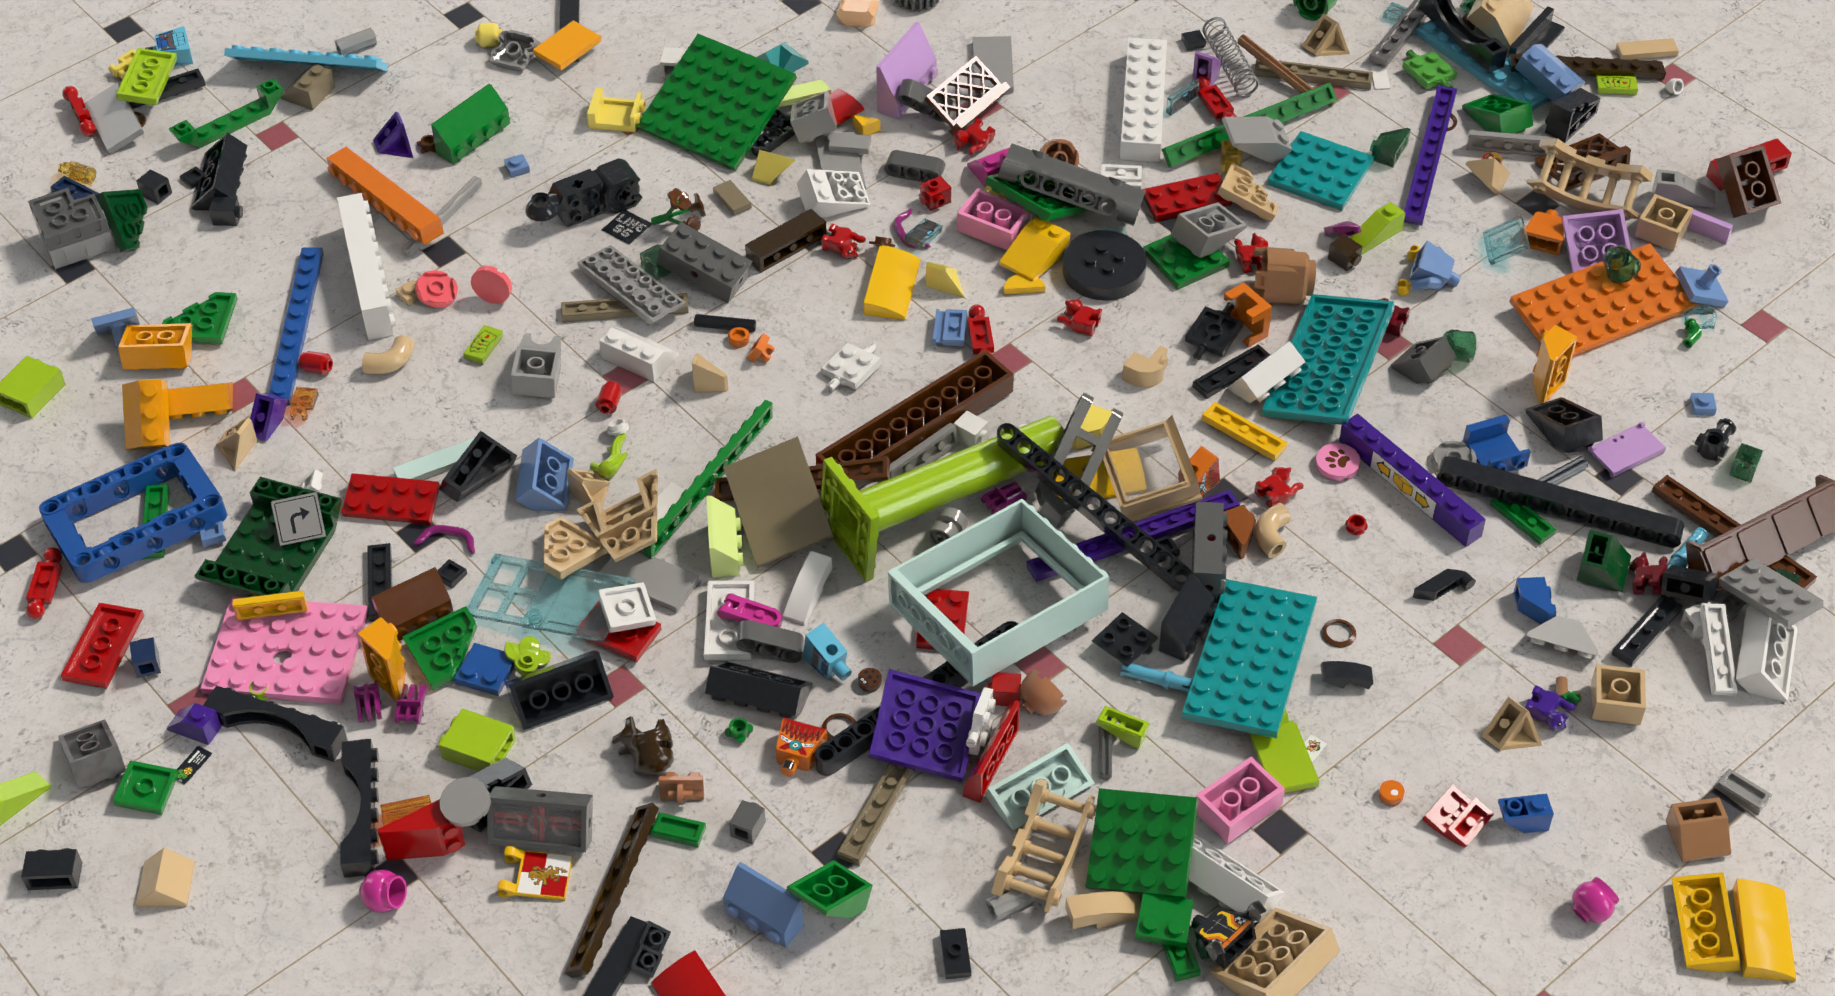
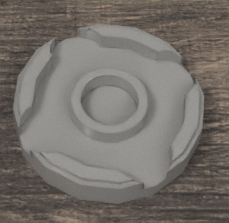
(1452, 449)
(465, 801)

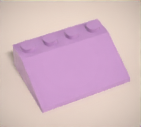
(908, 59)

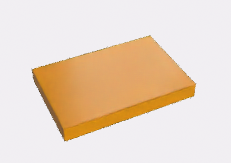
(567, 45)

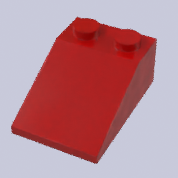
(421, 835)

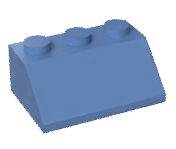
(1548, 72)
(543, 477)
(763, 905)

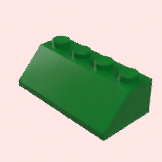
(470, 124)

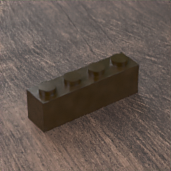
(785, 240)

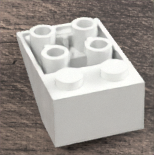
(832, 191)

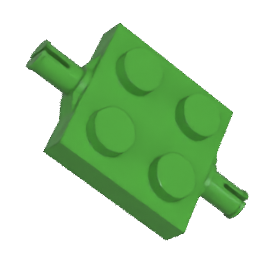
(1429, 69)

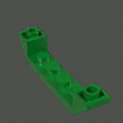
(269, 95)

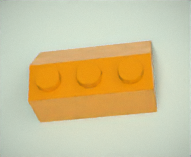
(156, 346)
(1553, 362)
(200, 399)
(146, 414)
(384, 656)

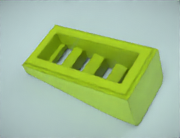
(1131, 729)

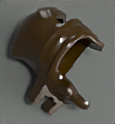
(649, 749)

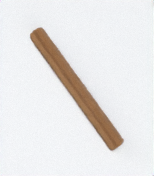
(1273, 64)

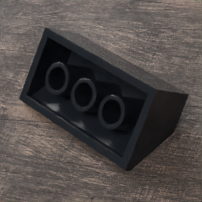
(222, 171)
(757, 688)
(559, 689)

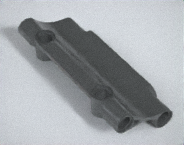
(1122, 195)

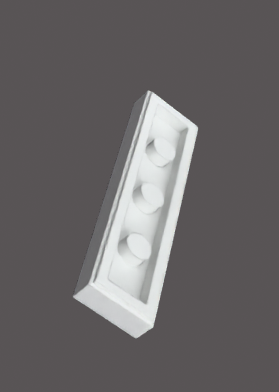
(1718, 649)

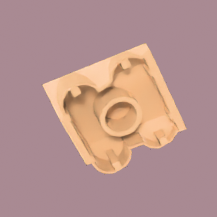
(857, 12)

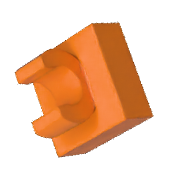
(760, 348)

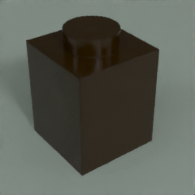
(1345, 252)

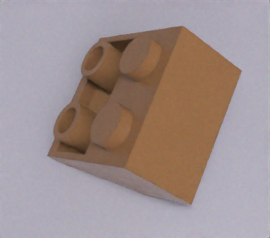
(1699, 829)

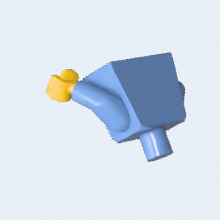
(1430, 269)

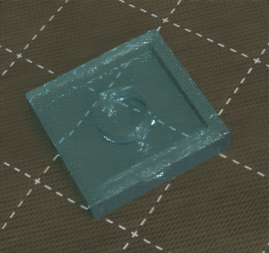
(1506, 240)

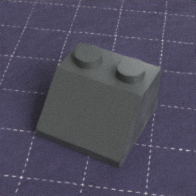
(1425, 360)

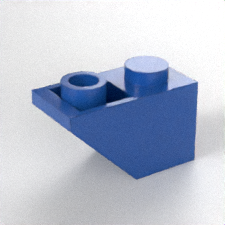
(1534, 599)
(1527, 813)

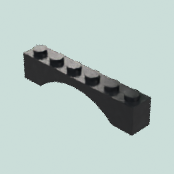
(1485, 51)
(319, 735)
(358, 848)

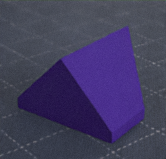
(393, 138)

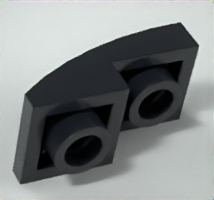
(1343, 672)
(649, 949)

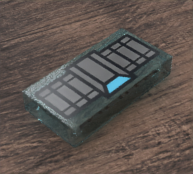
(1182, 97)
(923, 233)

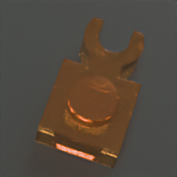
(303, 400)

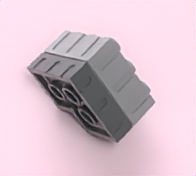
(71, 227)

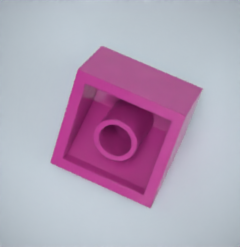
(987, 165)

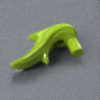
(610, 466)

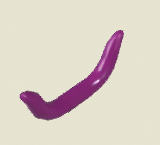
(899, 229)
(449, 530)

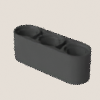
(914, 94)
(913, 166)
(770, 641)

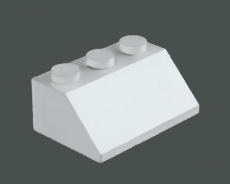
(636, 353)
(1268, 374)

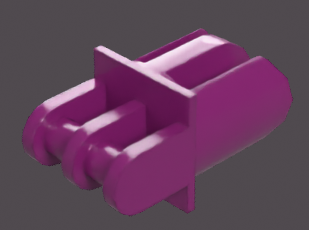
(1003, 497)
(367, 696)
(411, 704)

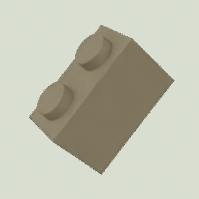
(310, 87)

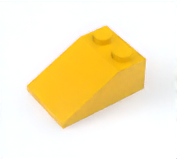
(1036, 249)

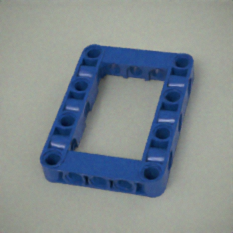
(120, 484)

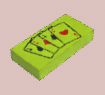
(1616, 85)
(483, 344)

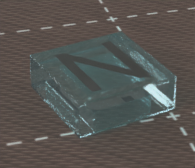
(1394, 12)

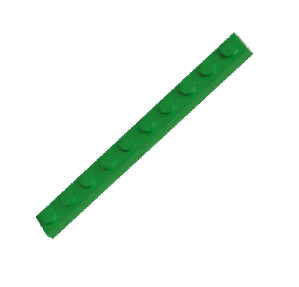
(1281, 111)
(705, 481)

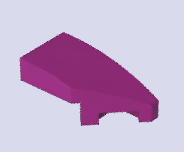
(1346, 227)

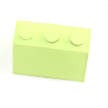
(723, 539)

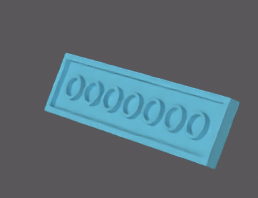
(310, 58)
(1502, 80)

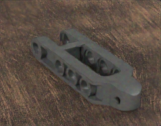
(1052, 506)

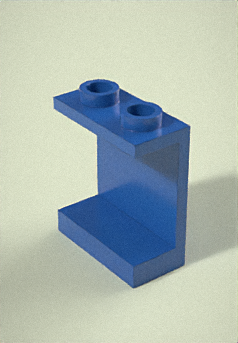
(1494, 445)

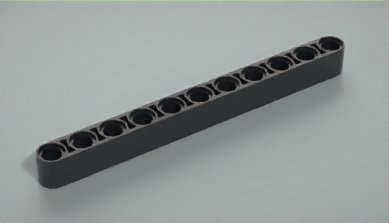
(1087, 497)
(1561, 502)
(832, 755)

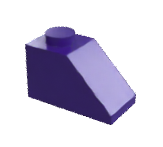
(267, 414)
(196, 723)

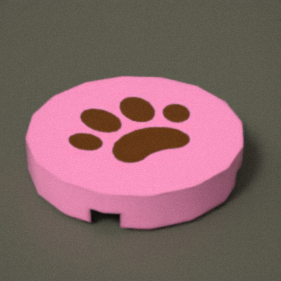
(1337, 461)

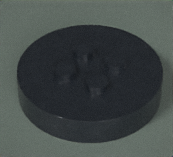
(1104, 265)

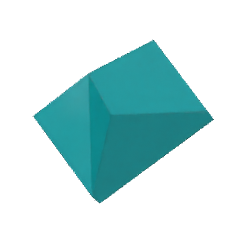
(784, 57)

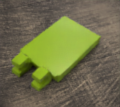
(1286, 757)

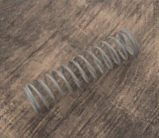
(1236, 83)

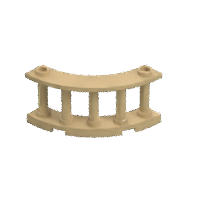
(1592, 166)
(1022, 846)

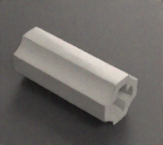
(356, 41)
(1009, 902)

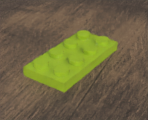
(146, 76)

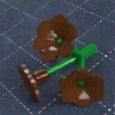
(681, 200)

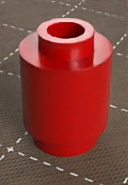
(316, 362)
(609, 397)

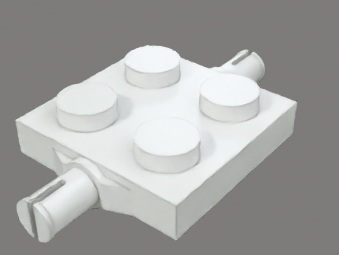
(851, 366)
(981, 722)

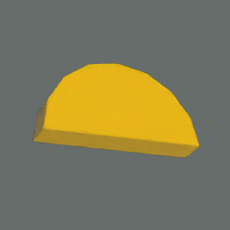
(1019, 284)

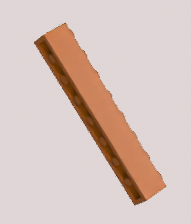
(385, 196)

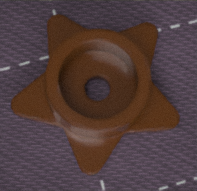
(427, 144)
(882, 241)

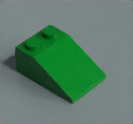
(1500, 113)
(833, 891)

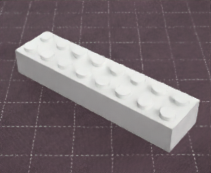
(1143, 100)
(366, 266)

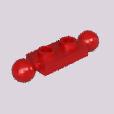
(1214, 99)
(78, 106)
(980, 330)
(44, 583)

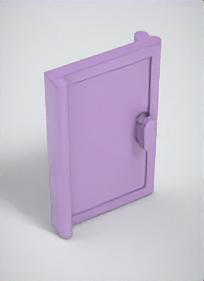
(1624, 454)

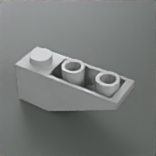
(1682, 189)

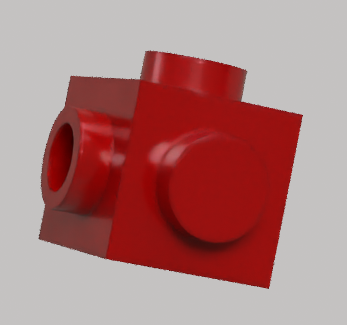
(935, 193)

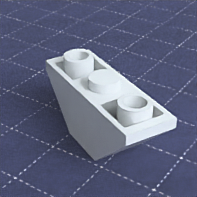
(1564, 634)

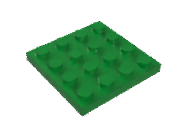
(1042, 205)
(1142, 843)

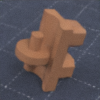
(681, 787)

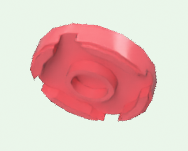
(491, 284)
(436, 289)

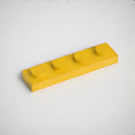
(1244, 431)

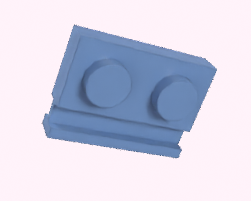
(950, 327)

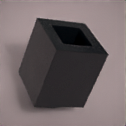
(154, 186)
(225, 211)

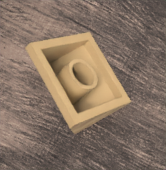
(165, 880)

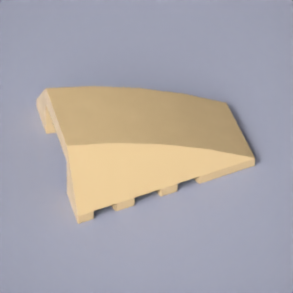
(628, 524)

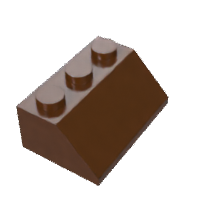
(414, 602)

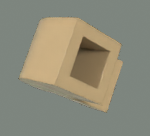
(1145, 371)

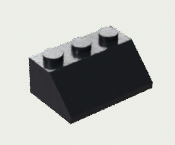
(1186, 619)

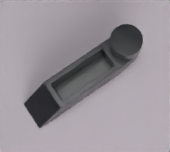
(1442, 584)

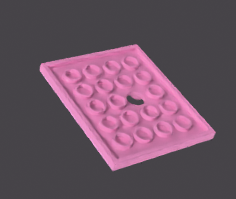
(321, 647)

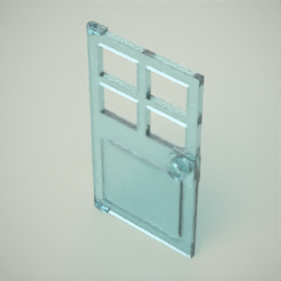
(558, 607)

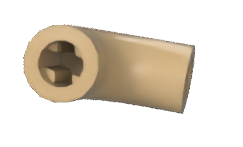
(389, 360)
(1267, 527)

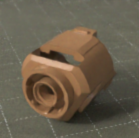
(1284, 275)

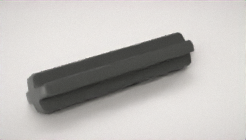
(1105, 753)

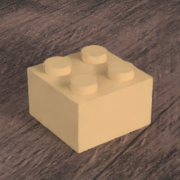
(1664, 222)
(1618, 694)

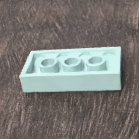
(1059, 767)

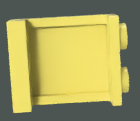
(615, 113)

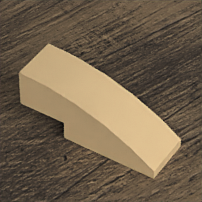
(1102, 909)

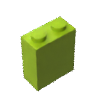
(30, 386)
(476, 740)

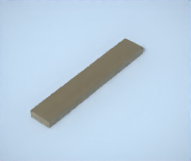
(1321, 74)
(604, 309)
(874, 814)

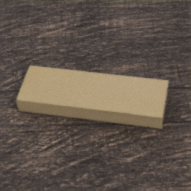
(1647, 49)

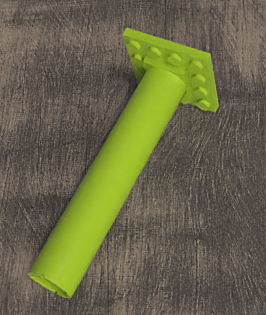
(861, 514)

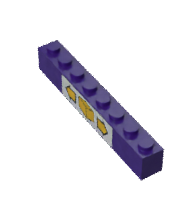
(1413, 480)

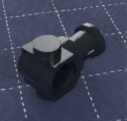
(1714, 441)

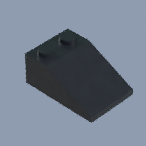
(1567, 424)

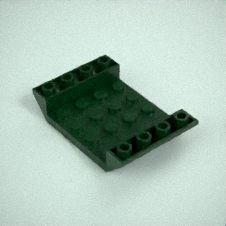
(253, 555)

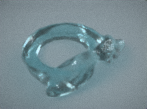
(1703, 311)

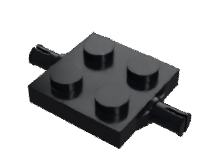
(1214, 331)

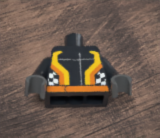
(1226, 933)

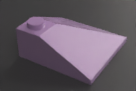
(1592, 235)

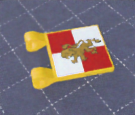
(539, 874)

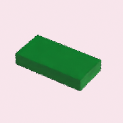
(678, 829)

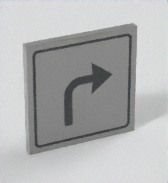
(298, 519)

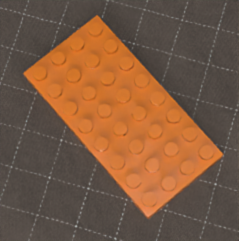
(1604, 310)

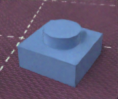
(516, 165)
(1703, 403)
(213, 535)

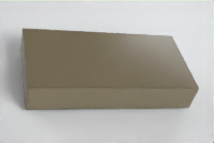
(732, 197)

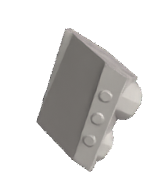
(514, 50)

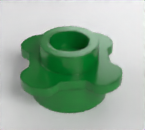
(738, 724)

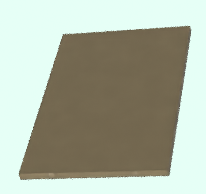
(778, 502)

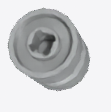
(948, 524)

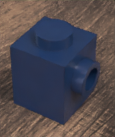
(145, 657)

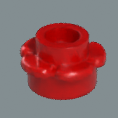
(1356, 524)

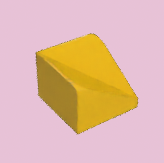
(866, 125)

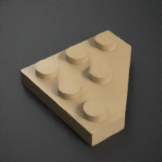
(1243, 191)
(568, 547)

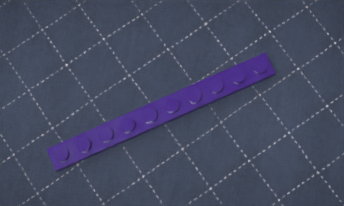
(1429, 155)
(1156, 527)

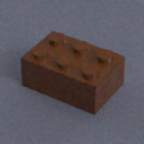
(1748, 181)

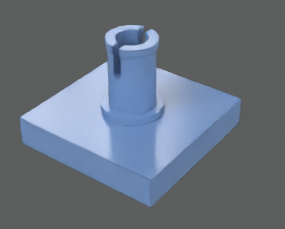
(1702, 285)
(115, 323)

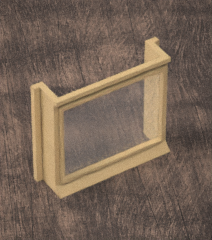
(1151, 471)

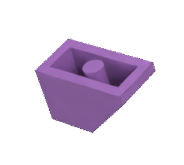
(1206, 66)

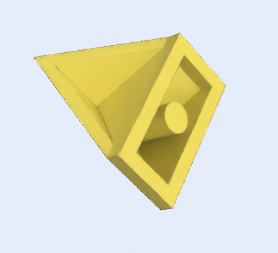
(769, 167)
(943, 279)

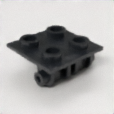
(1125, 639)

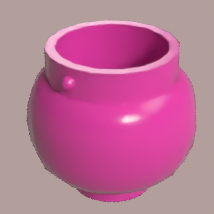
(383, 891)
(1594, 901)

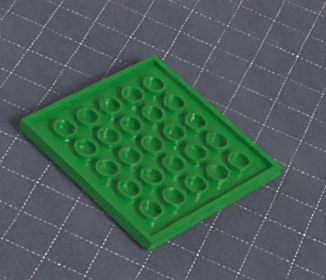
(716, 101)

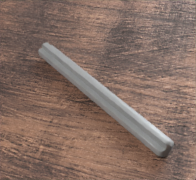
(448, 210)

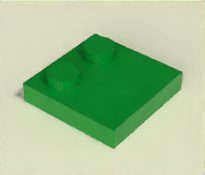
(145, 787)
(1164, 920)

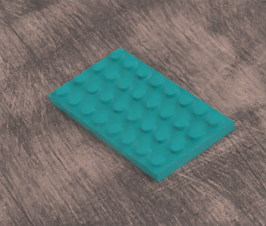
(1338, 345)
(1250, 658)

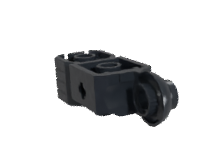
(587, 193)

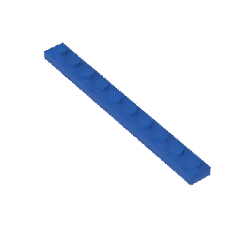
(296, 322)

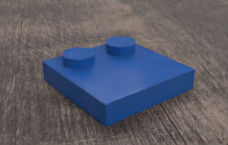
(485, 670)

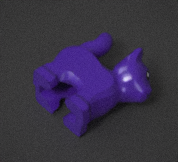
(1543, 708)

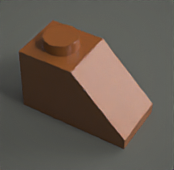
(1240, 529)

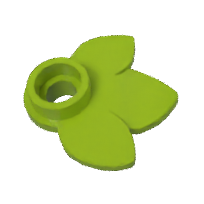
(527, 655)

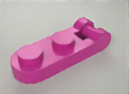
(749, 610)

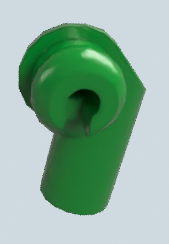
(1693, 331)

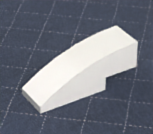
(808, 587)

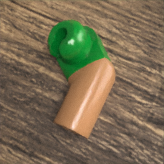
(1562, 691)

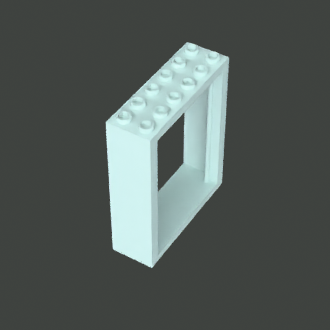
(975, 546)

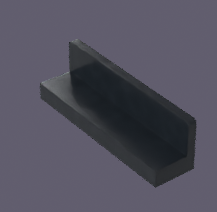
(1540, 31)

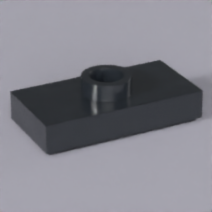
(955, 953)

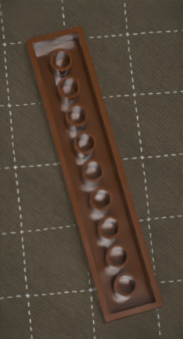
(907, 424)

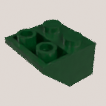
(1604, 562)

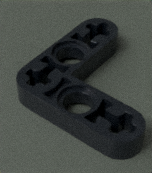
(780, 127)

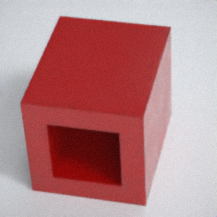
(1005, 688)

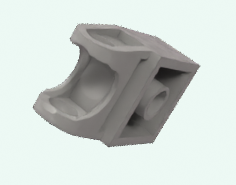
(536, 368)

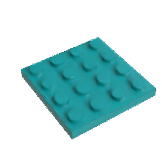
(1321, 170)

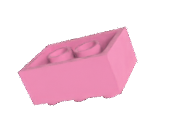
(992, 219)
(1239, 800)

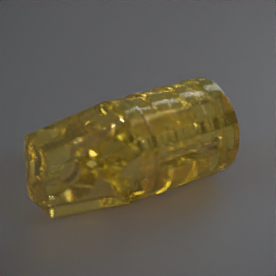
(78, 172)

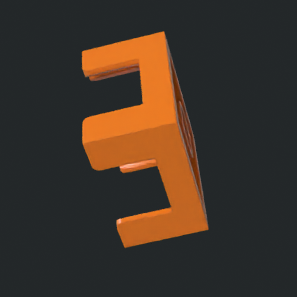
(1252, 311)

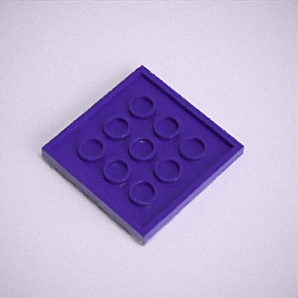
(924, 725)

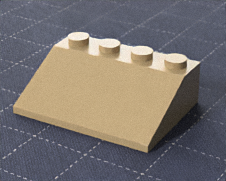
(1501, 18)
(1282, 957)

